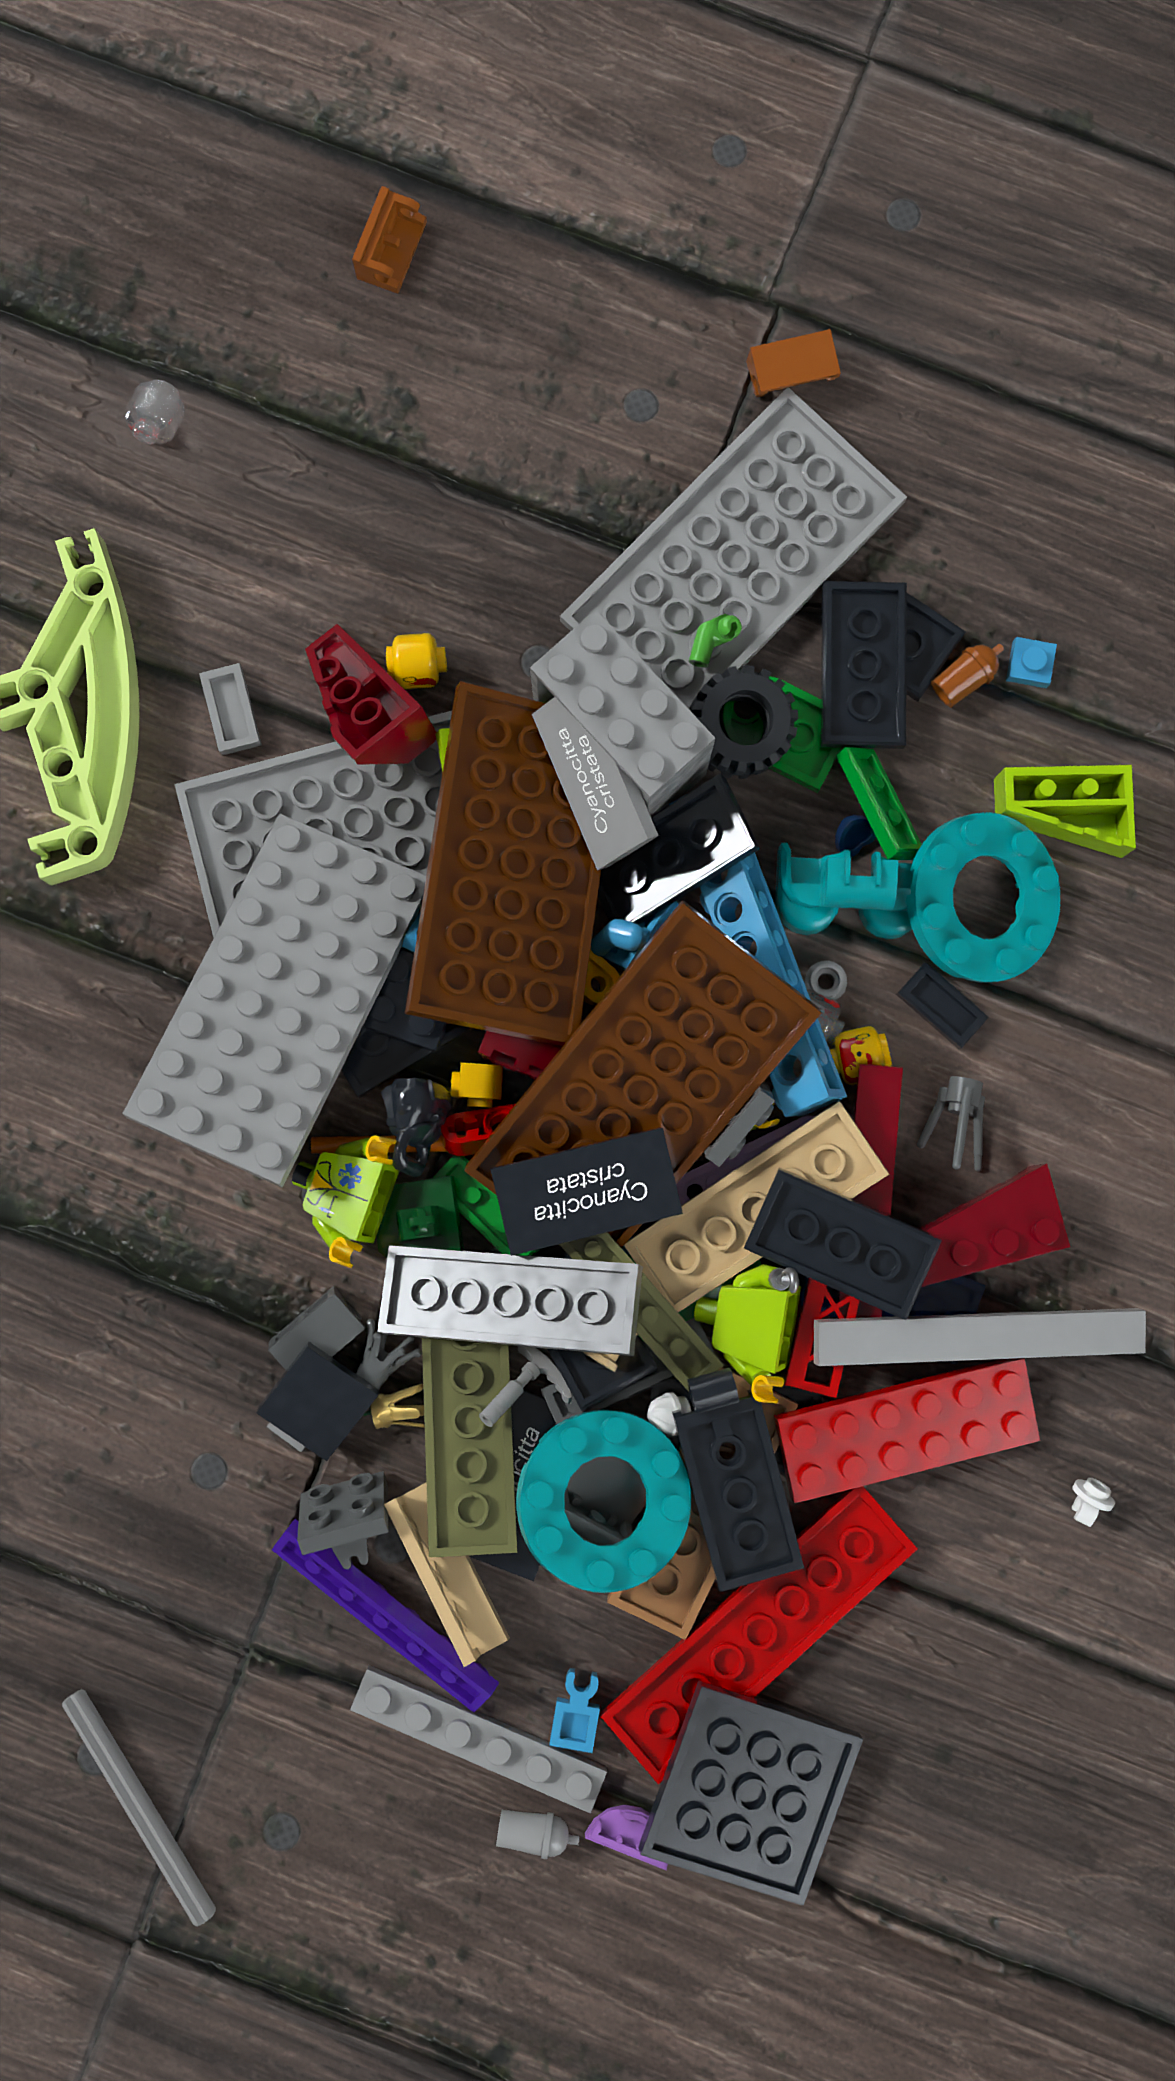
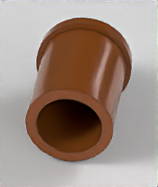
(967, 673)

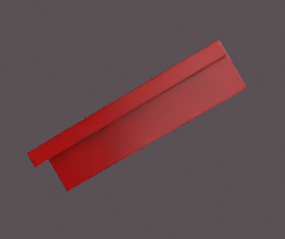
(804, 1339)

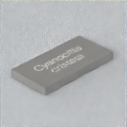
(598, 790)

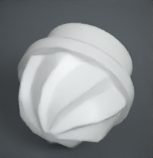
(661, 1412)

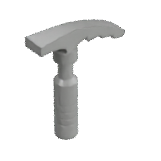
(510, 1393)

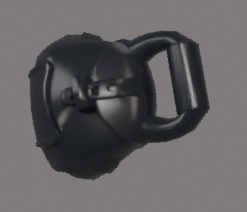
(415, 1117)

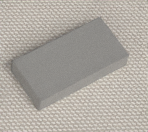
(230, 709)

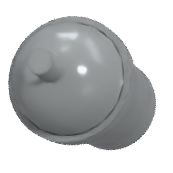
(534, 1833)

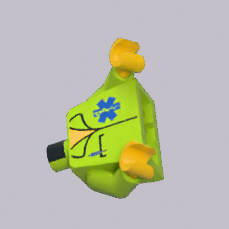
(348, 1194)

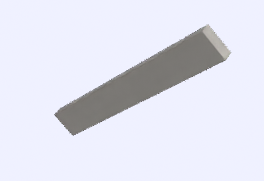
(978, 1336)

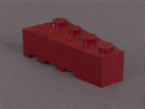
(999, 1227)

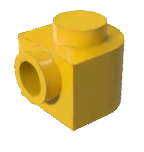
(478, 1083)

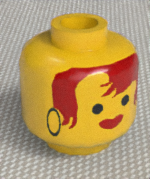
(415, 661)
(857, 1047)

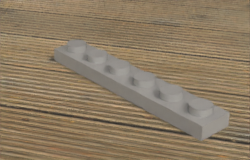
(479, 1739)

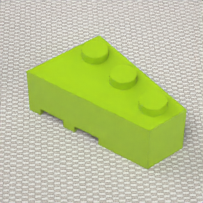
(1072, 804)

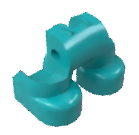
(814, 890)

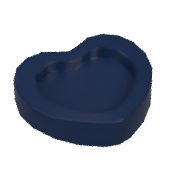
(854, 834)

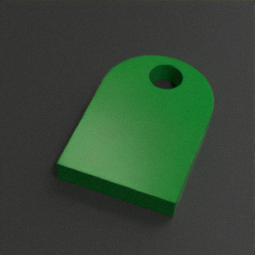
(806, 759)

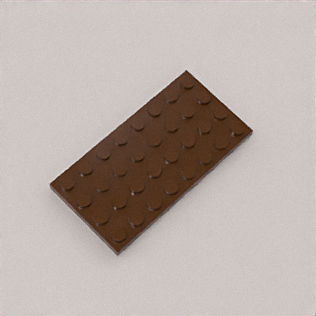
(504, 882)
(664, 1048)

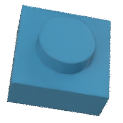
(1031, 662)

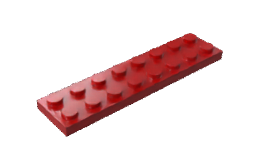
(762, 1625)

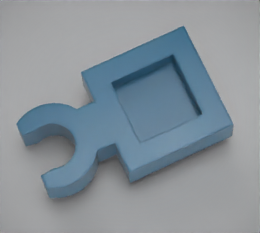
(575, 1718)

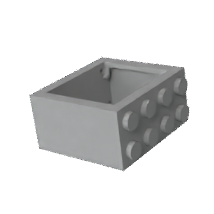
(625, 710)

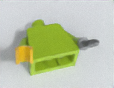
(755, 1325)

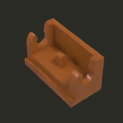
(389, 240)
(792, 362)

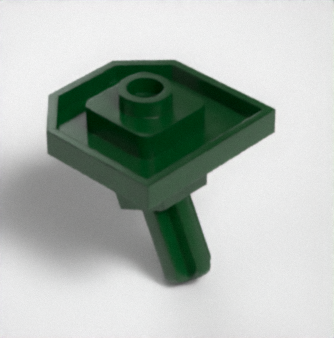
(422, 1216)

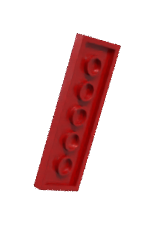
(906, 1428)

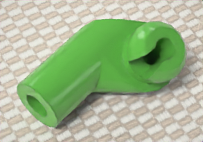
(712, 634)

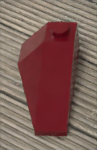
(365, 705)

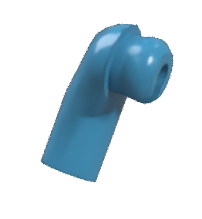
(621, 935)

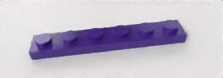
(389, 1620)

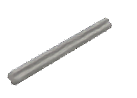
(139, 1807)

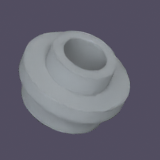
(831, 969)

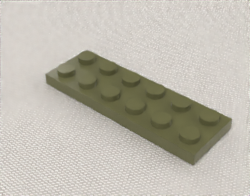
(467, 1461)

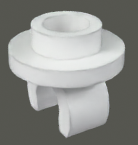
(1091, 1498)

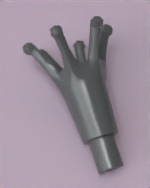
(379, 1364)

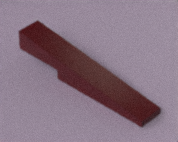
(877, 1119)

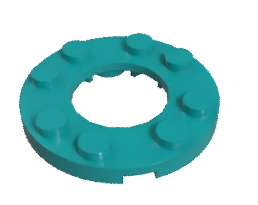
(932, 905)
(542, 1501)

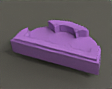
(622, 1831)

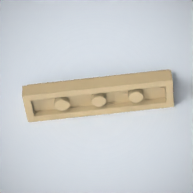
(449, 1581)

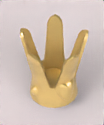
(386, 1413)

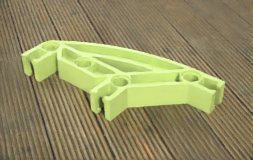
(99, 787)

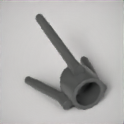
(964, 1100)

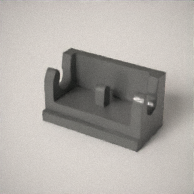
(326, 1324)

